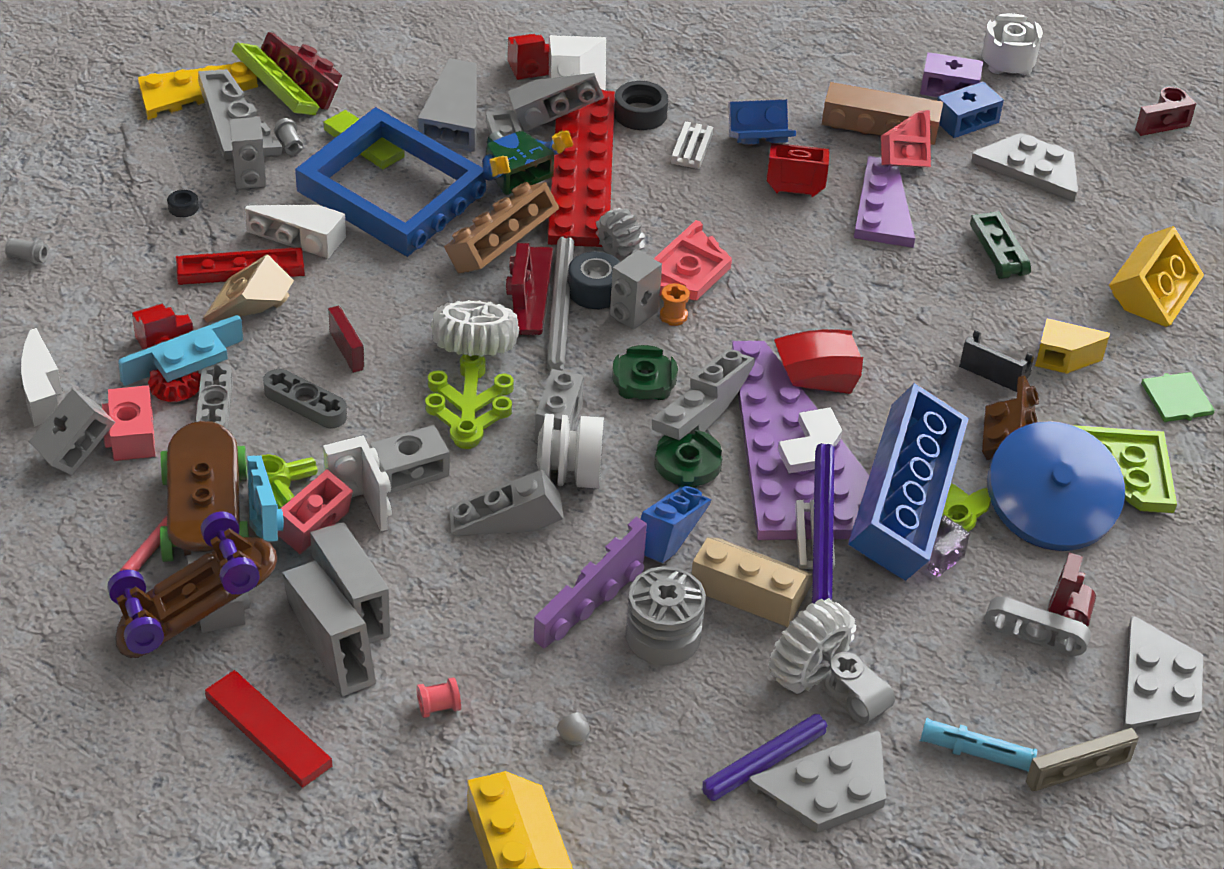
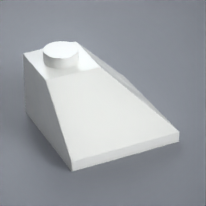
(578, 56)

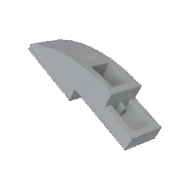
(708, 396)

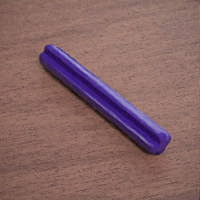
(764, 757)

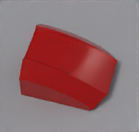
(797, 168)
(821, 359)

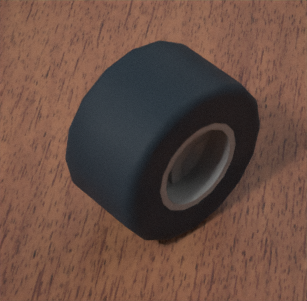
(591, 279)

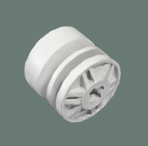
(572, 450)

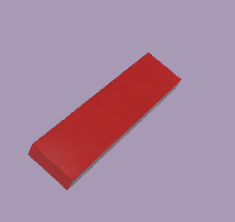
(221, 266)
(268, 728)

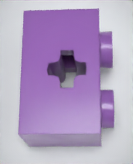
(948, 74)

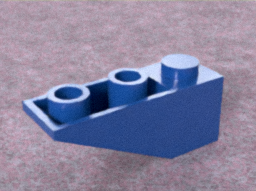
(672, 521)

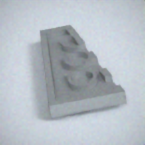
(225, 102)

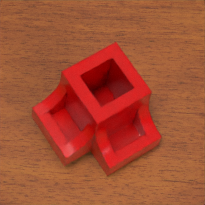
(528, 56)
(159, 325)

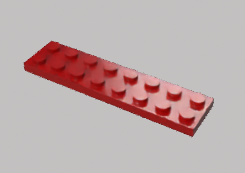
(583, 173)

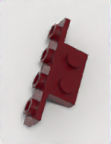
(305, 68)
(529, 286)

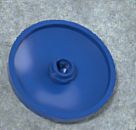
(1056, 486)

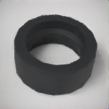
(641, 92)

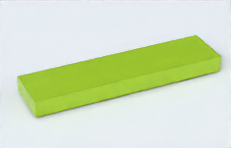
(275, 79)

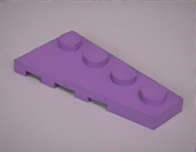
(883, 207)
(594, 586)

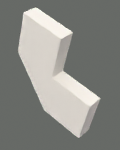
(818, 427)

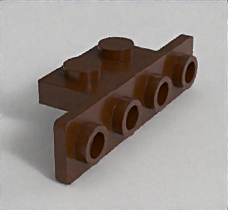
(1008, 416)

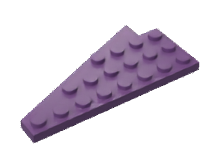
(771, 415)

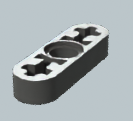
(323, 409)

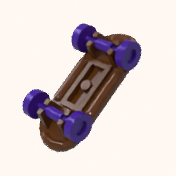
(191, 592)

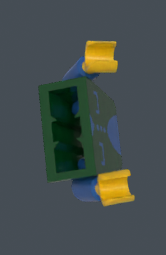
(521, 158)

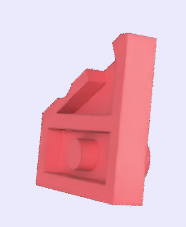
(908, 142)

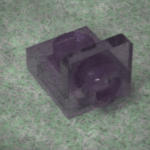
(948, 546)

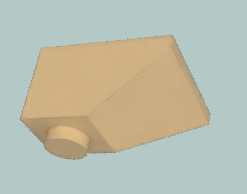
(251, 291)

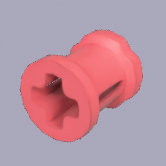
(438, 697)

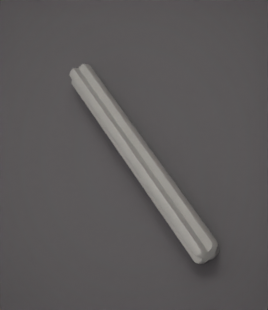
(560, 305)

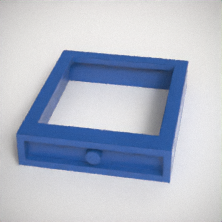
(315, 182)

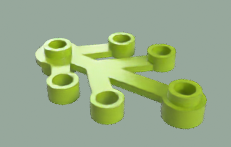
(467, 430)

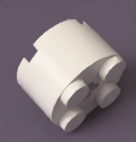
(1011, 44)

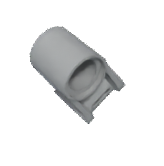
(858, 692)

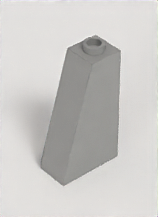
(452, 107)
(354, 576)
(331, 626)

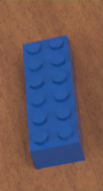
(909, 482)

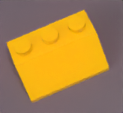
(1157, 277)
(515, 823)

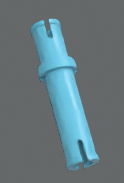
(977, 745)

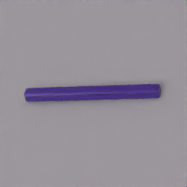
(823, 523)

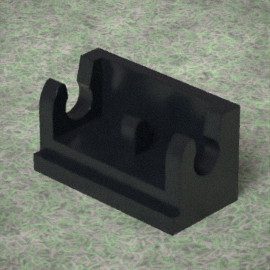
(993, 364)

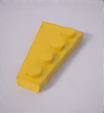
(182, 87)

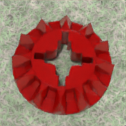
(174, 390)

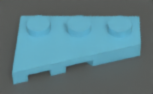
(263, 511)

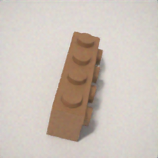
(874, 110)
(502, 227)

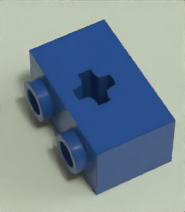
(970, 109)

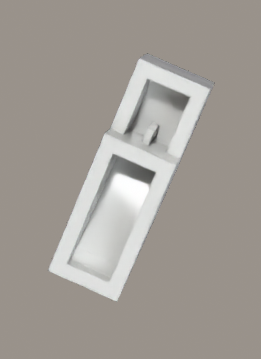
(39, 378)

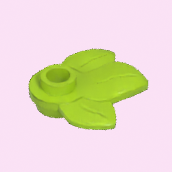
(966, 508)

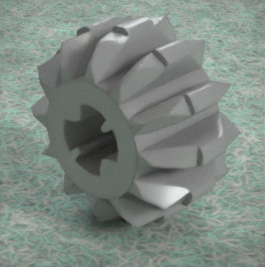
(619, 233)

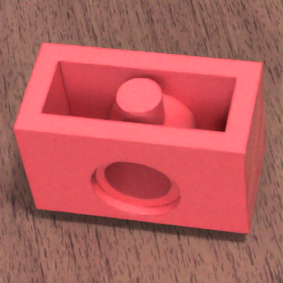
(134, 430)
(313, 508)

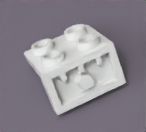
(359, 469)

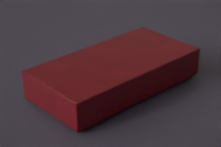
(346, 338)

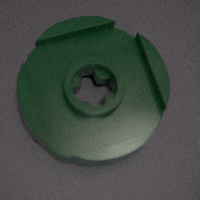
(634, 384)
(689, 472)

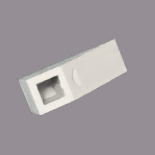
(304, 226)

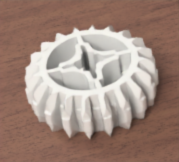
(474, 328)
(809, 644)

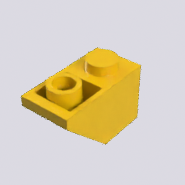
(1070, 346)

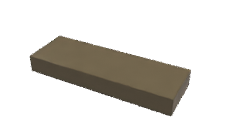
(1082, 759)

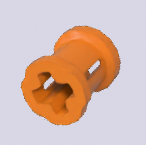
(675, 299)

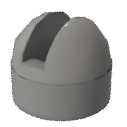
(574, 729)

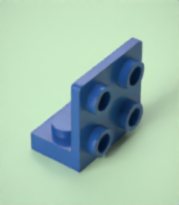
(759, 120)

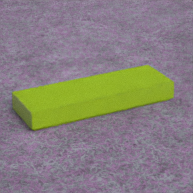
(380, 153)

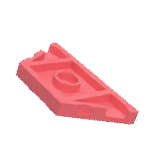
(693, 261)

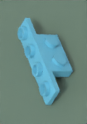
(184, 353)

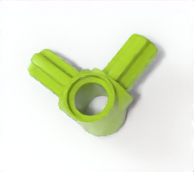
(282, 473)

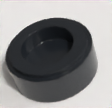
(183, 203)

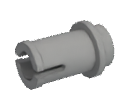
(287, 131)
(33, 251)

